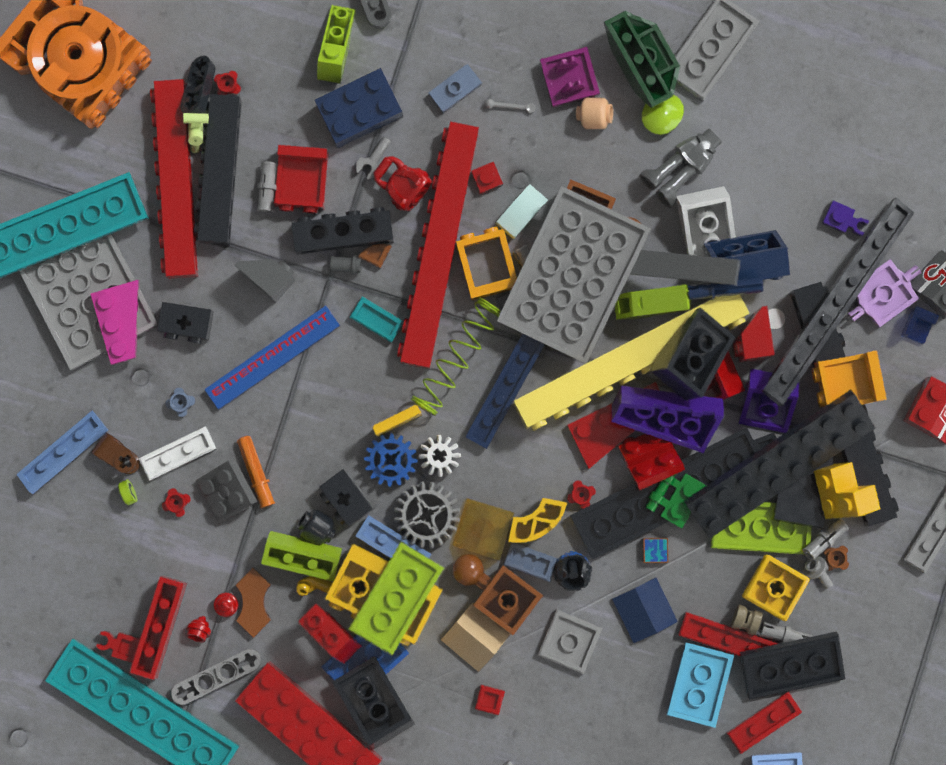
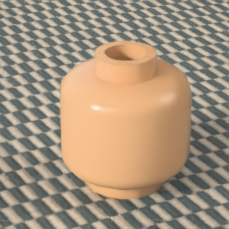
(594, 113)

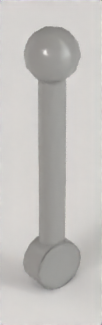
(530, 108)

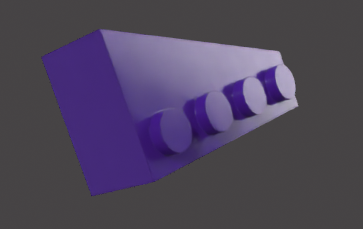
(669, 415)

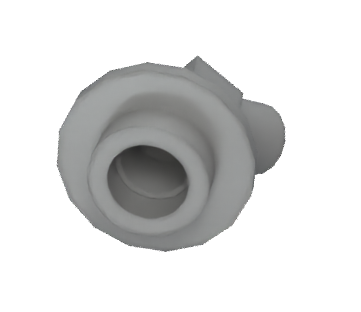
(818, 569)

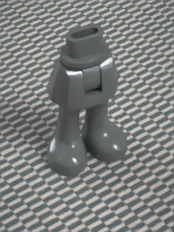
(694, 153)

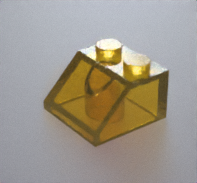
(483, 529)

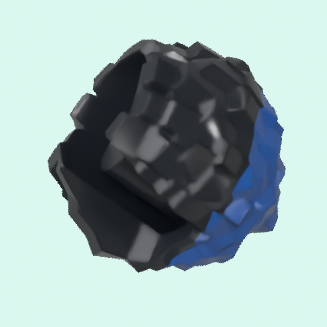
(572, 571)

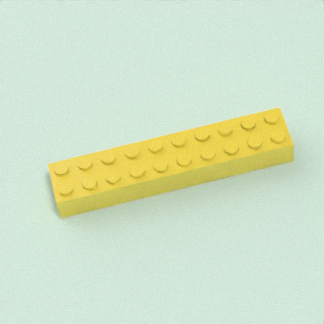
(616, 366)

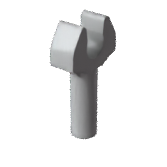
(372, 161)

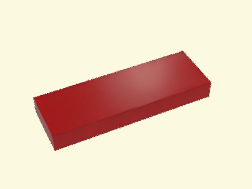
(764, 722)

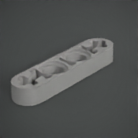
(217, 678)

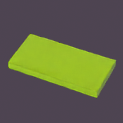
(761, 533)
(396, 598)

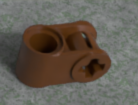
(113, 452)

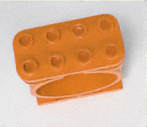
(87, 100)

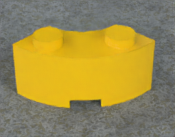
(538, 522)

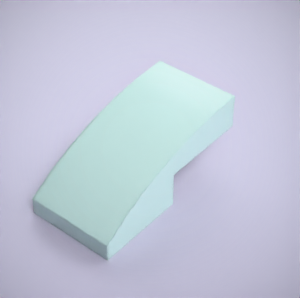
(521, 211)

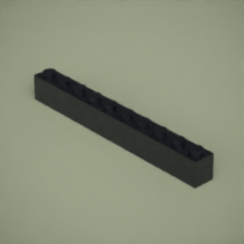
(861, 453)

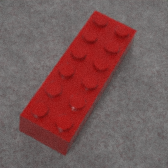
(303, 721)

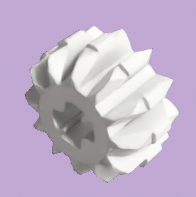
(442, 447)

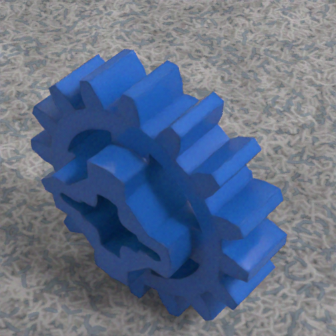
(399, 469)

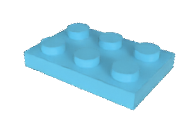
(700, 684)

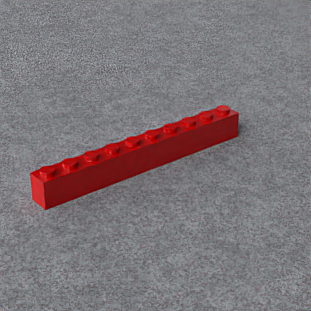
(439, 246)

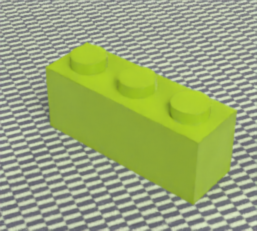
(301, 556)

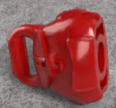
(405, 184)

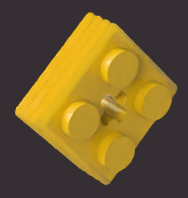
(791, 584)

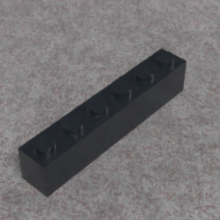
(219, 170)

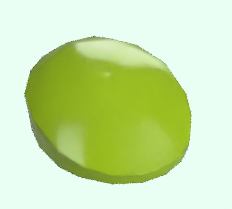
(663, 117)

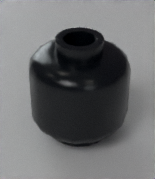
(316, 527)

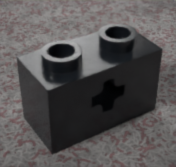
(200, 320)
(344, 484)

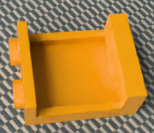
(855, 372)

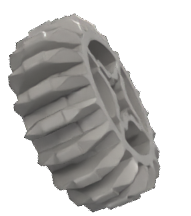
(417, 496)

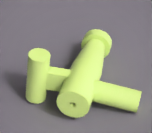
(195, 129)

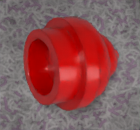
(225, 604)
(198, 629)

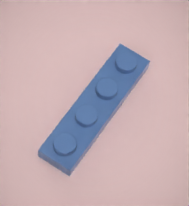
(62, 452)

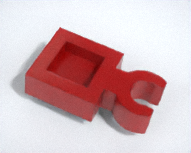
(123, 646)

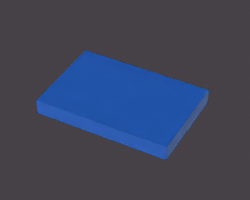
(336, 668)

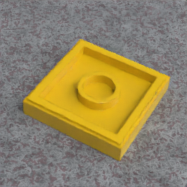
(397, 420)

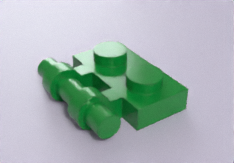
(675, 508)

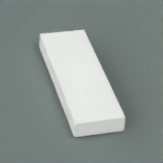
(177, 453)

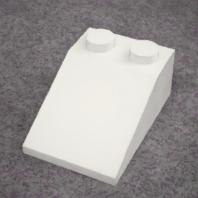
(705, 218)

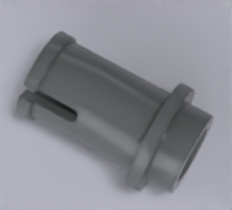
(346, 264)

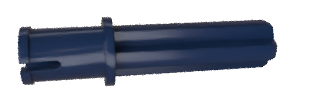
(713, 290)

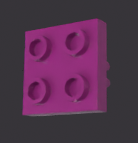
(569, 77)

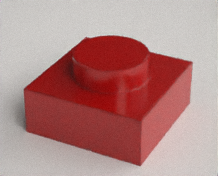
(487, 177)

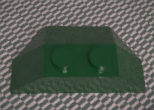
(643, 57)

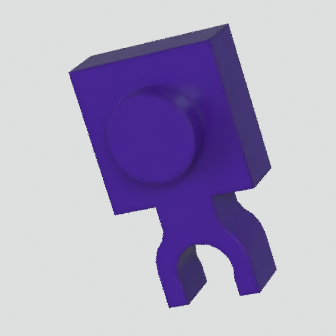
(841, 217)

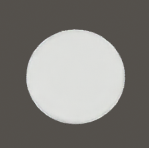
(776, 318)

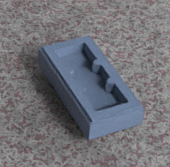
(455, 88)
(530, 561)

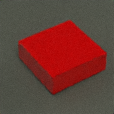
(489, 699)

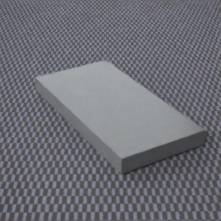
(713, 46)

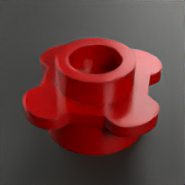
(230, 77)
(582, 501)
(169, 505)

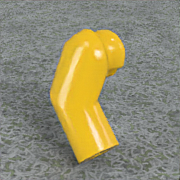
(311, 583)

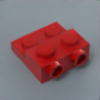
(650, 459)

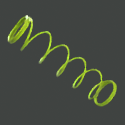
(424, 404)

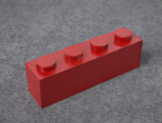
(158, 627)

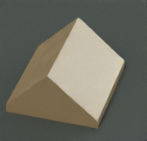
(475, 637)

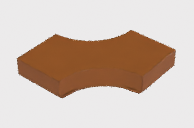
(253, 591)

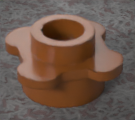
(841, 552)

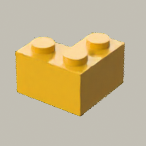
(842, 495)

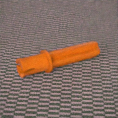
(255, 472)

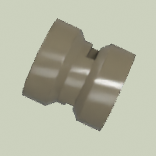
(750, 623)

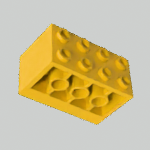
(368, 567)

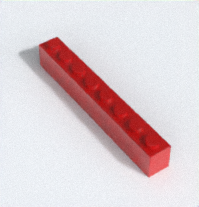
(175, 181)

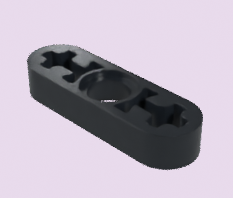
(200, 72)

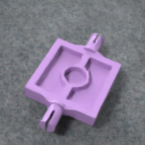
(886, 294)

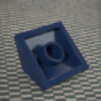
(644, 610)

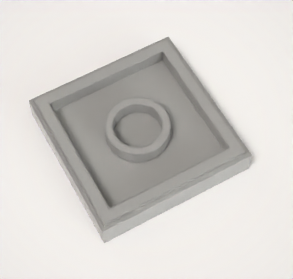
(570, 641)

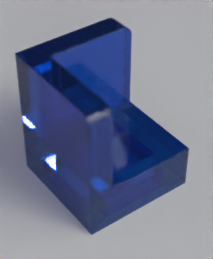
(919, 324)

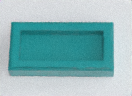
(376, 319)

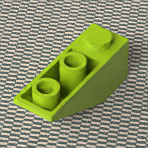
(335, 44)
(652, 302)

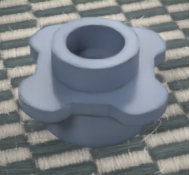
(179, 394)

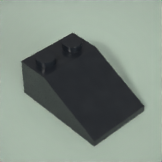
(693, 355)
(373, 703)

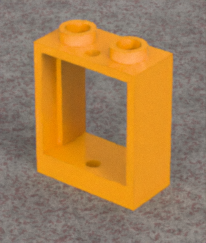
(491, 288)

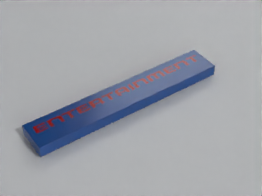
(272, 357)

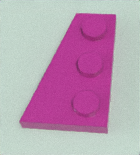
(117, 319)

